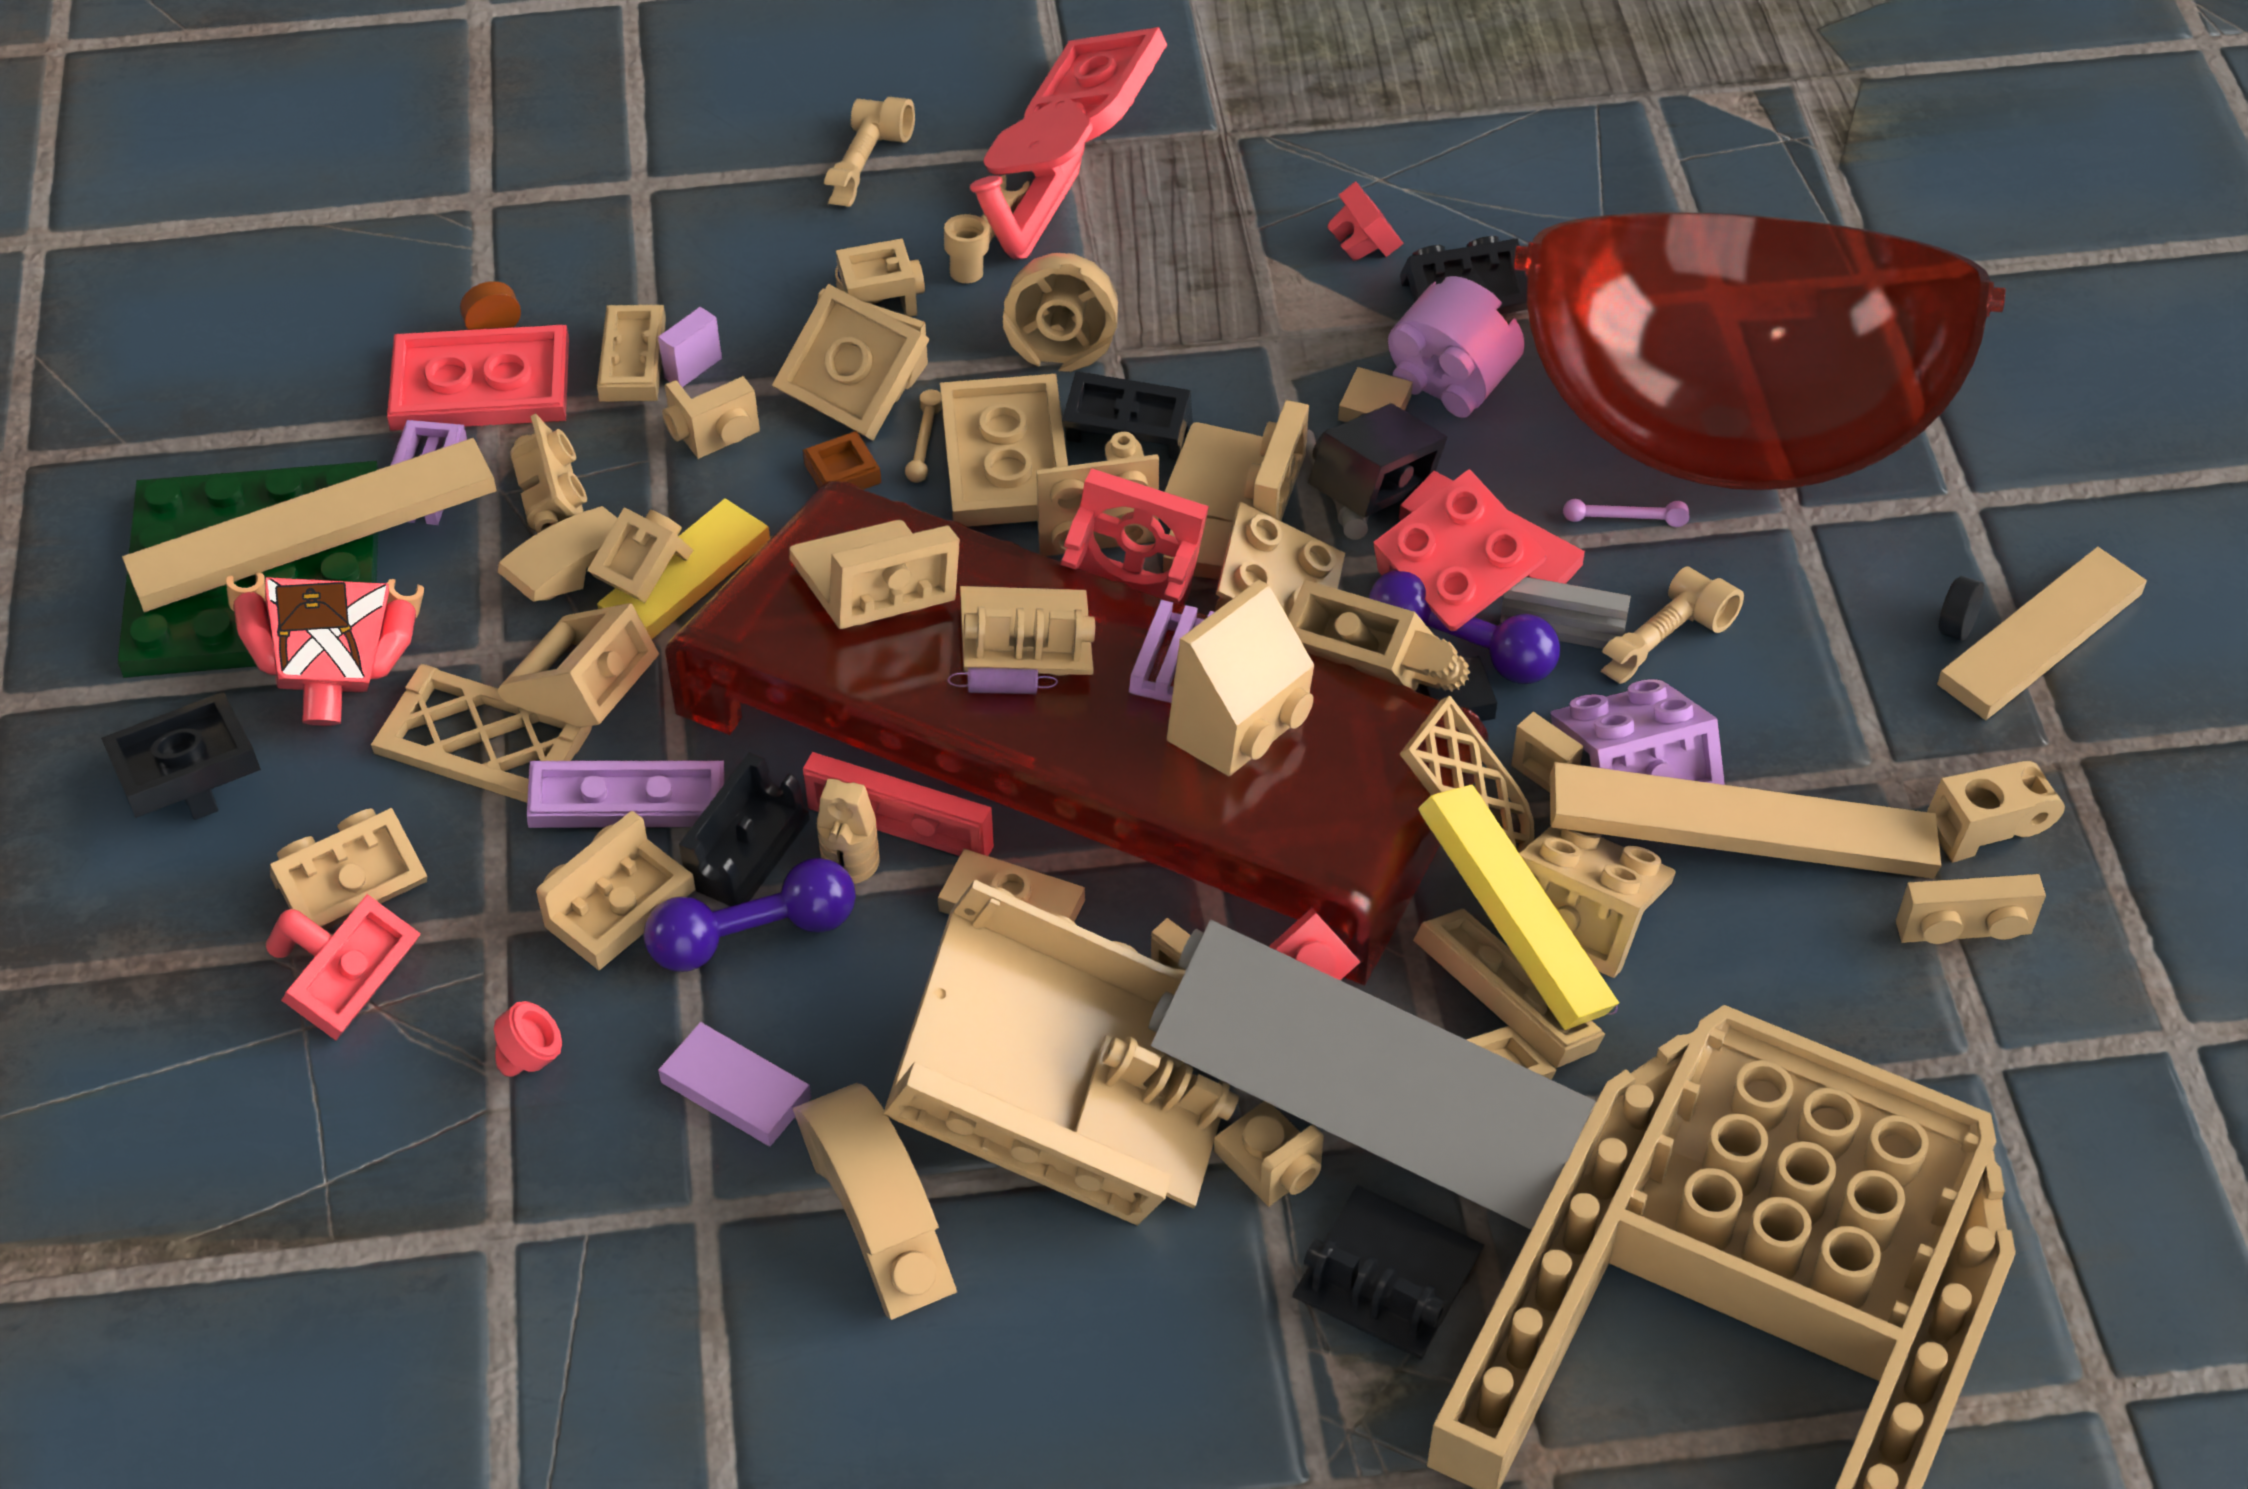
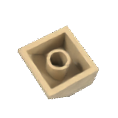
(1239, 682)

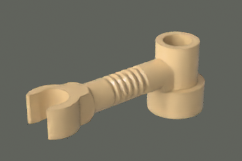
(873, 121)
(969, 238)
(1693, 598)

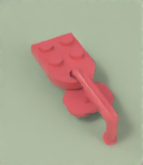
(1076, 102)

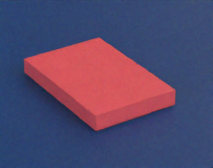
(479, 376)

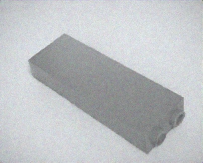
(1370, 1073)

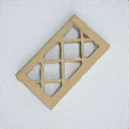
(435, 758)

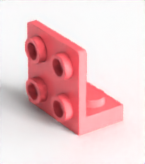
(1461, 549)

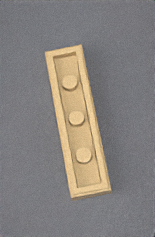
(2041, 633)

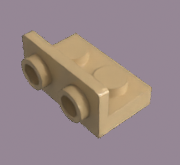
(336, 873)

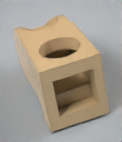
(1993, 807)

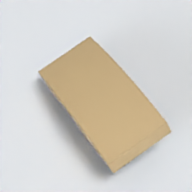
(557, 556)

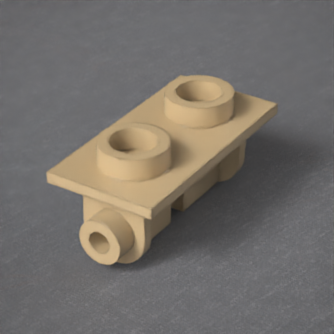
(546, 476)

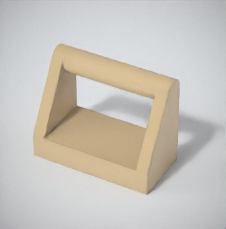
(595, 676)

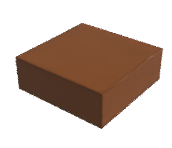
(842, 461)

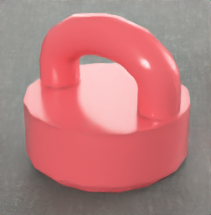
(525, 1039)

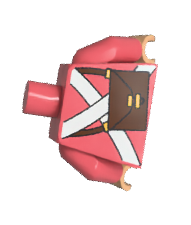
(323, 635)

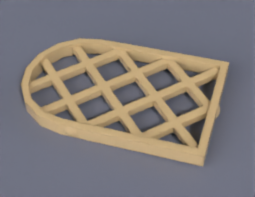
(1479, 751)

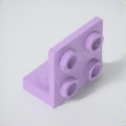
(1646, 732)

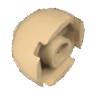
(1061, 311)

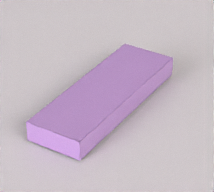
(605, 791)

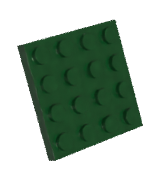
(202, 628)

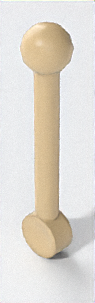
(930, 404)

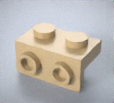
(609, 891)

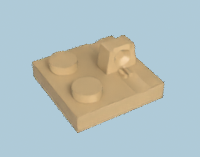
(851, 362)

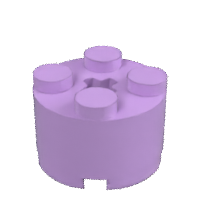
(1455, 344)

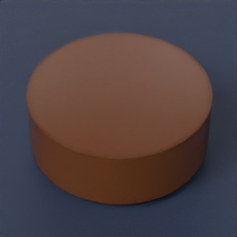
(490, 306)

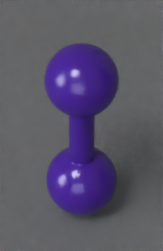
(1520, 647)
(686, 933)

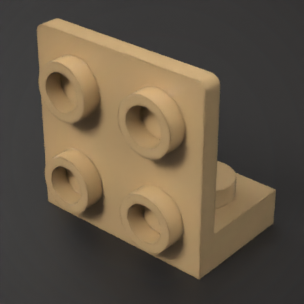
(1233, 466)
(879, 571)
(1597, 889)

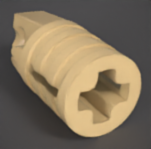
(848, 827)

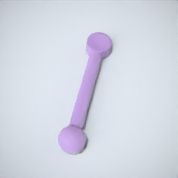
(1675, 513)

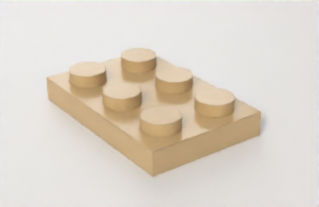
(996, 442)

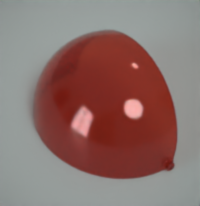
(1752, 340)

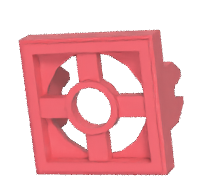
(1181, 515)

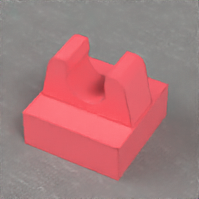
(1367, 224)

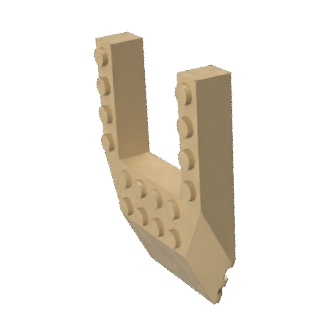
(1779, 1196)

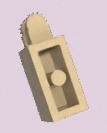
(1374, 638)

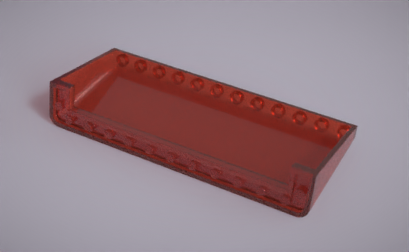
(1304, 827)

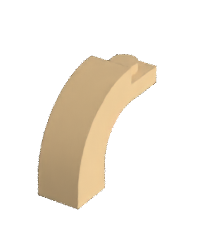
(880, 1194)

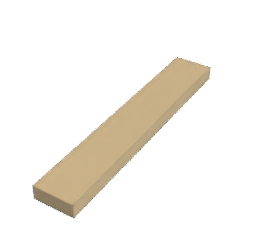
(308, 524)
(1744, 820)

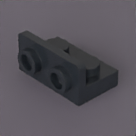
(1481, 261)

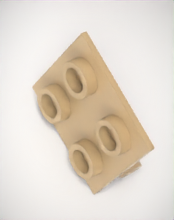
(1062, 489)
(1276, 555)
(1027, 629)
(1155, 1112)

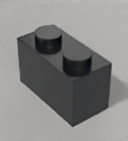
(1375, 459)

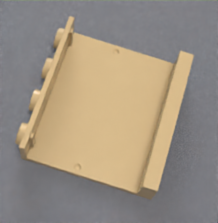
(1014, 1041)

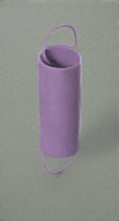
(1002, 680)

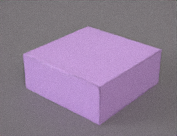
(690, 347)

